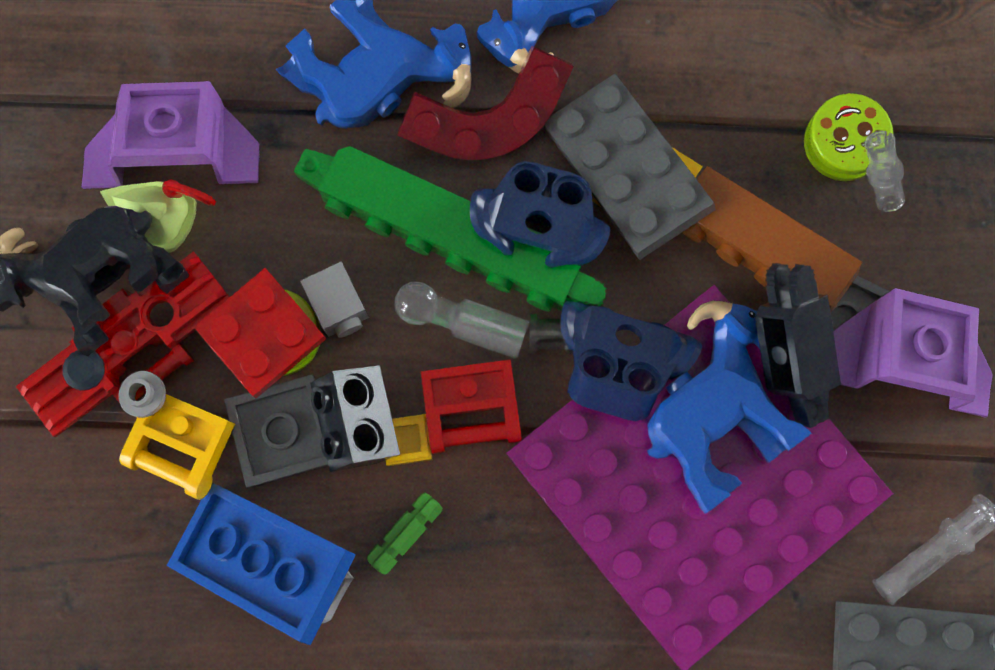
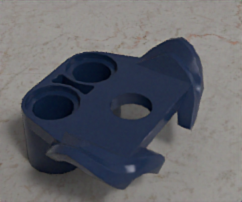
(574, 232)
(618, 376)

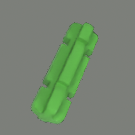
(404, 533)

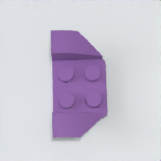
(170, 127)
(918, 346)

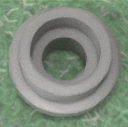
(153, 399)

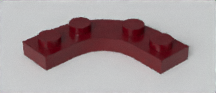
(494, 130)

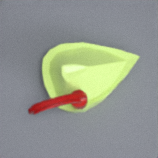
(170, 206)

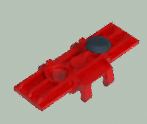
(77, 383)

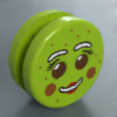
(838, 135)

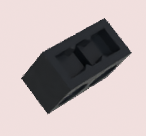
(365, 417)

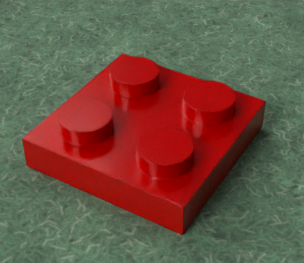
(260, 333)

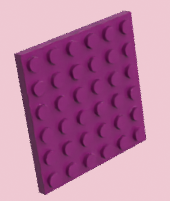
(639, 523)

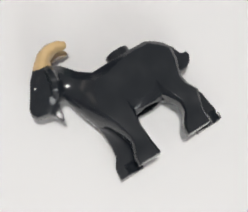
(84, 264)

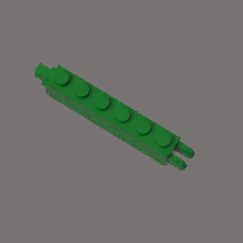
(439, 223)

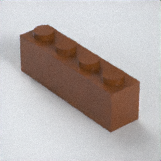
(758, 234)

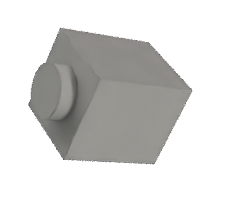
(335, 301)

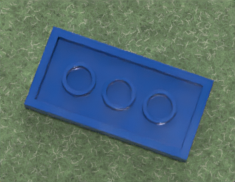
(261, 563)

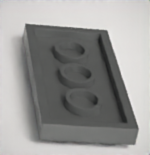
(629, 166)
(911, 638)

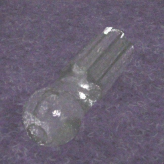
(468, 320)

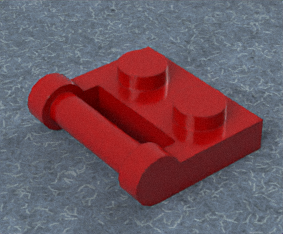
(467, 391)

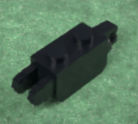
(798, 342)

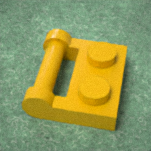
(185, 430)

